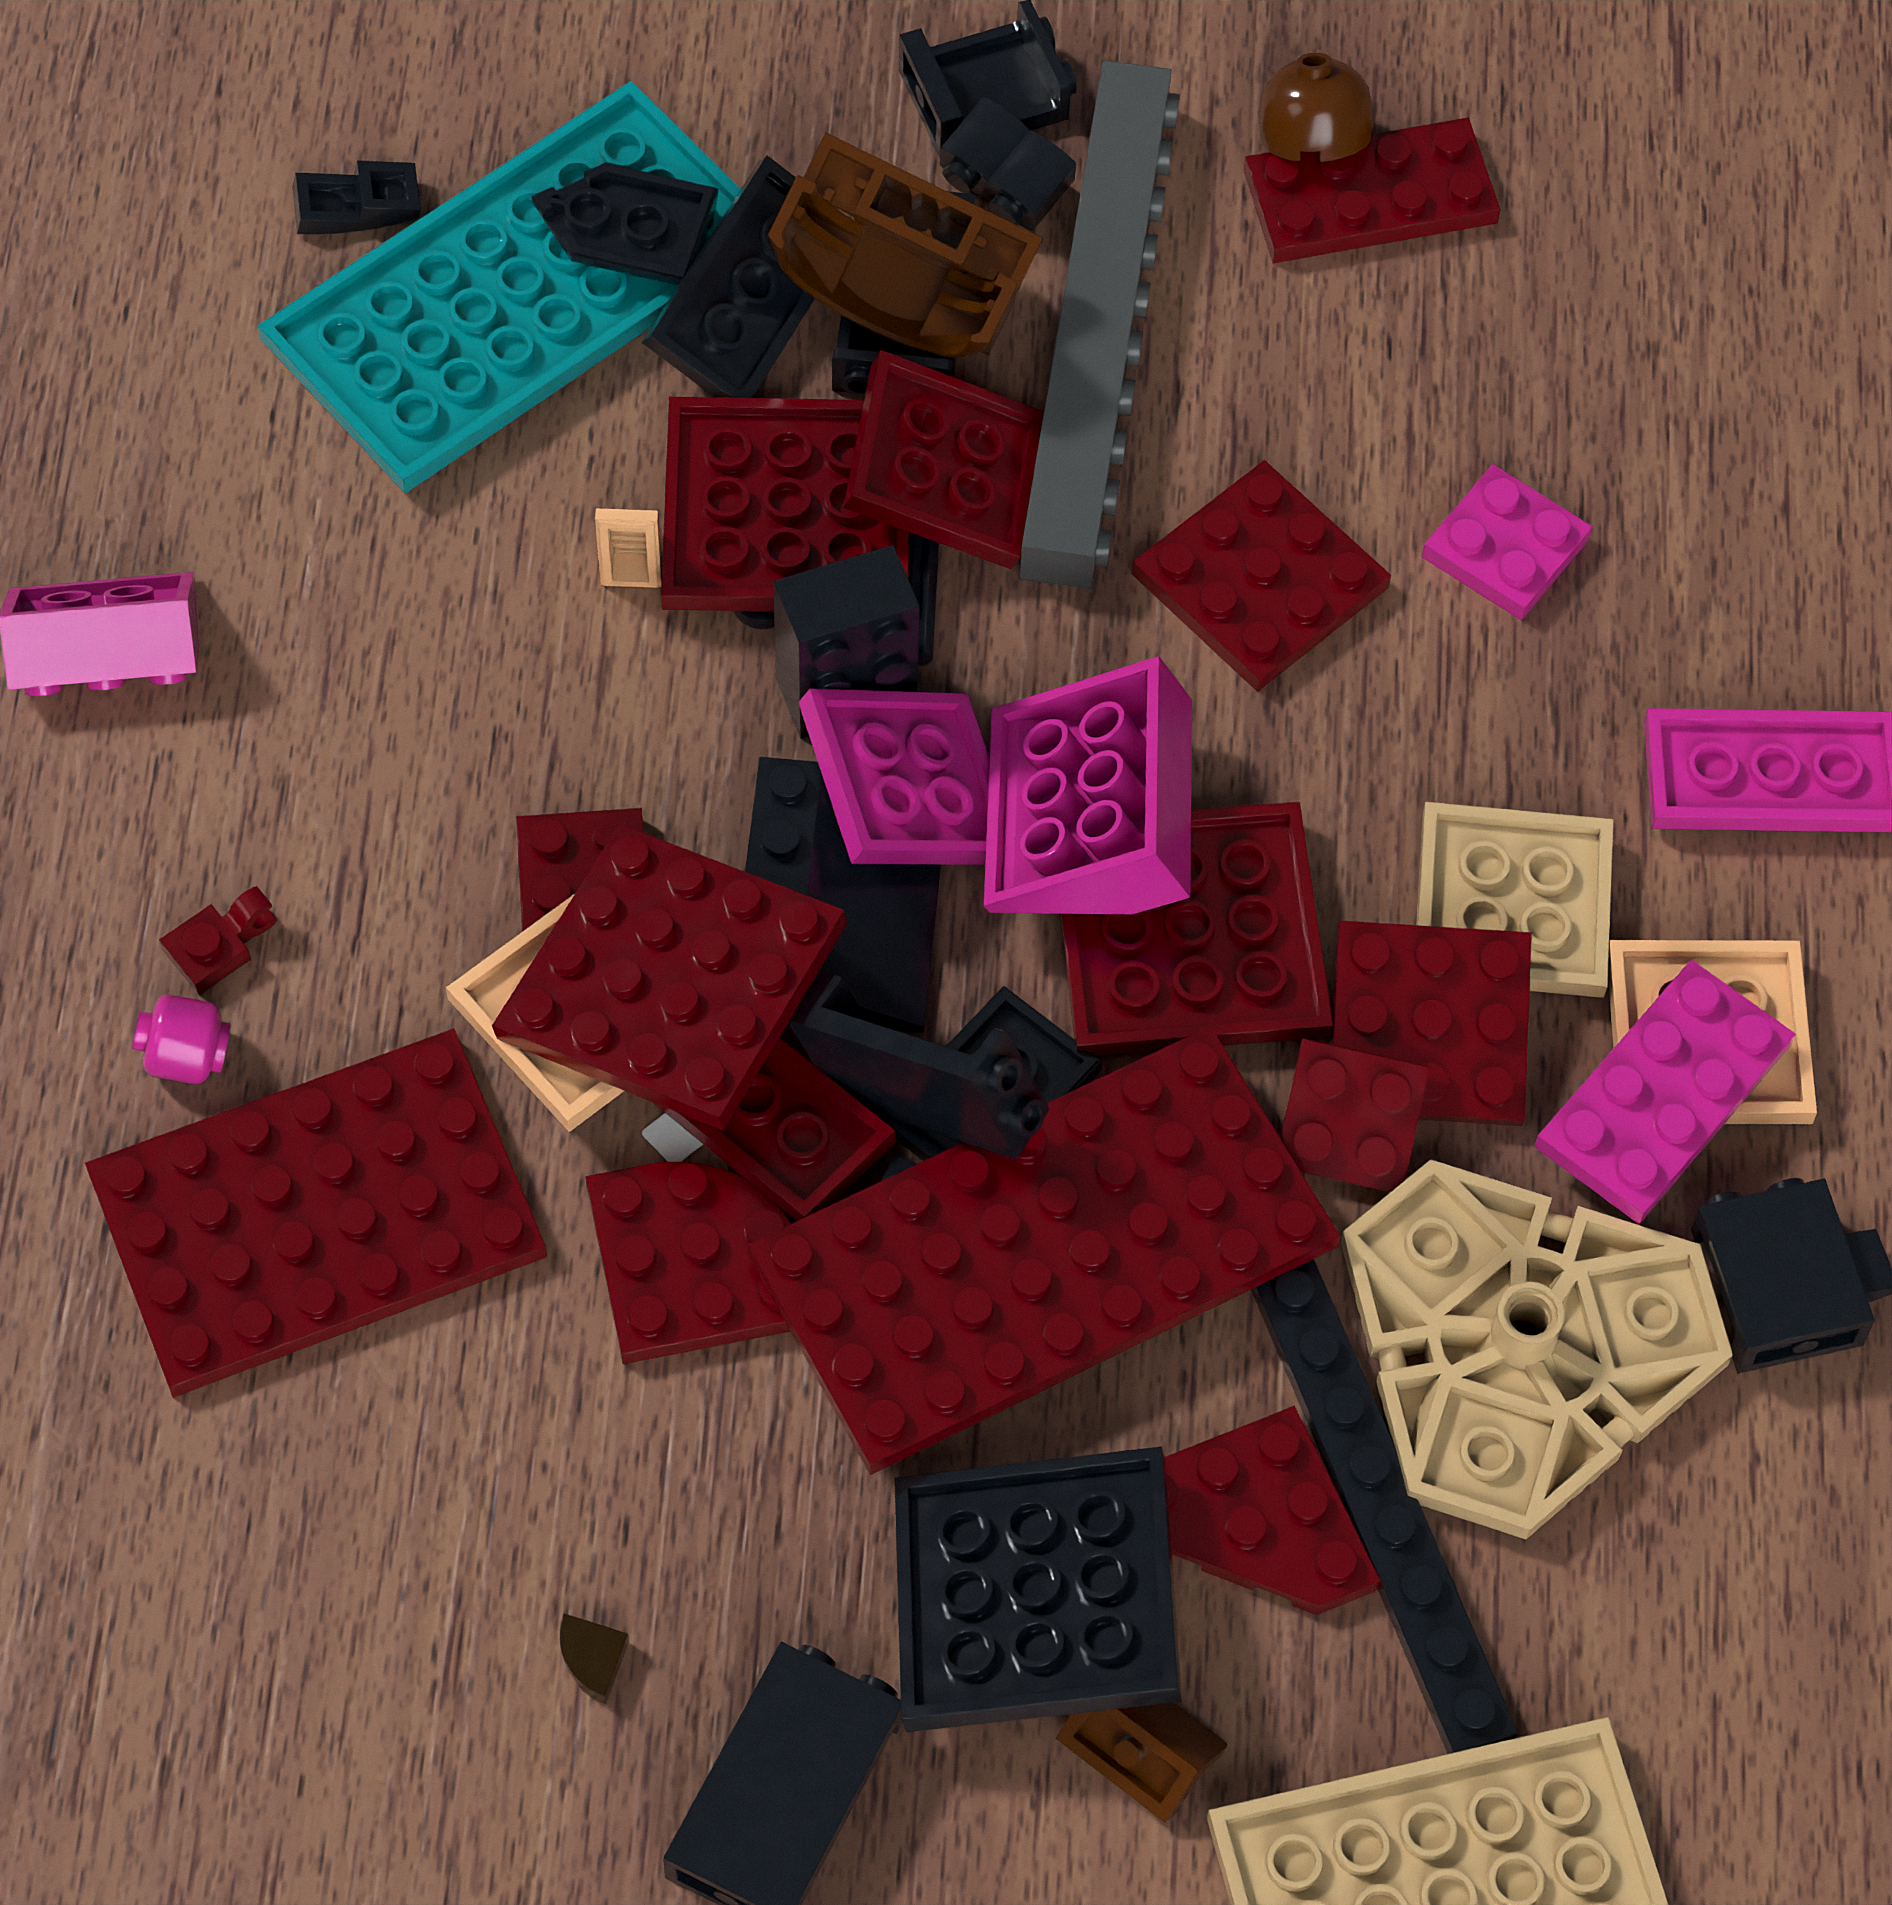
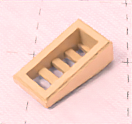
(629, 547)

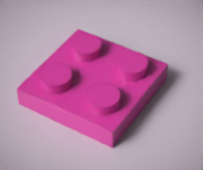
(1507, 542)

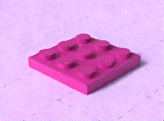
(902, 774)

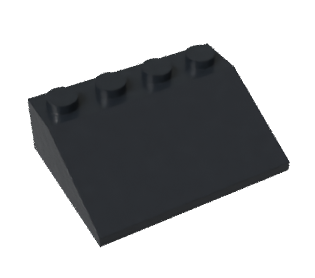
(886, 906)

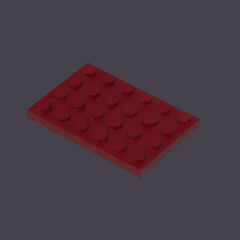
(314, 1211)

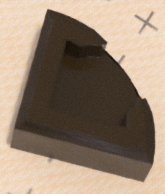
(592, 1654)

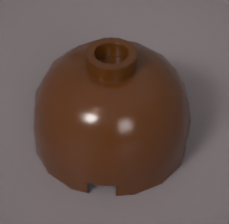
(1315, 108)

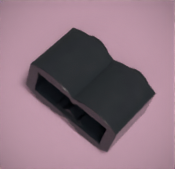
(1006, 165)

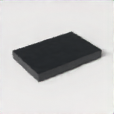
(1042, 1045)

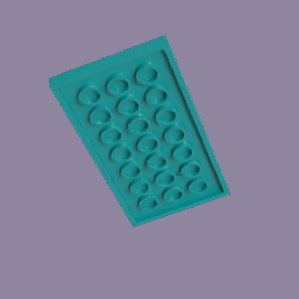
(478, 301)

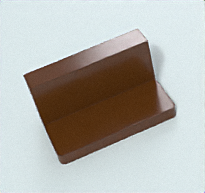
(1145, 1751)

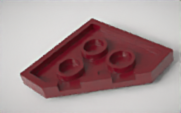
(1267, 1515)

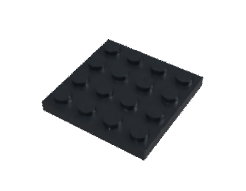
(1035, 1590)

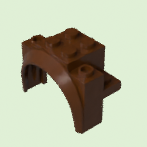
(902, 254)

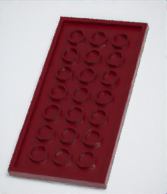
(1013, 1274)

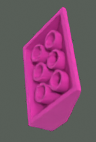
(1091, 796)

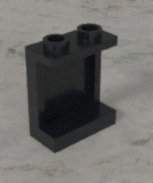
(1005, 64)
(1784, 1273)

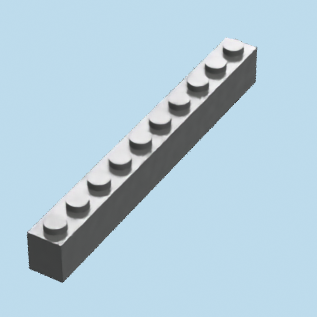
(1096, 327)

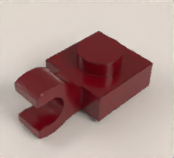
(213, 945)

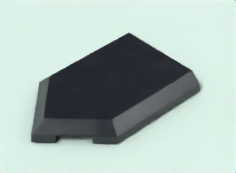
(630, 221)

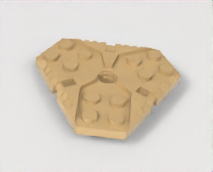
(1500, 1415)

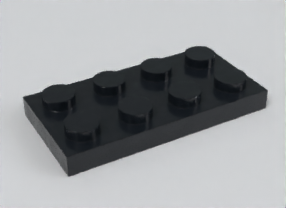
(735, 299)

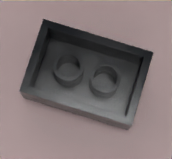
(846, 629)

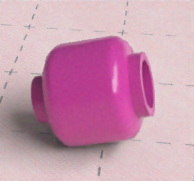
(182, 1039)

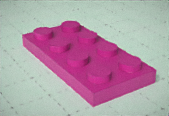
(1769, 769)
(1664, 1091)

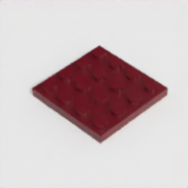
(759, 498)
(1226, 958)
(670, 976)

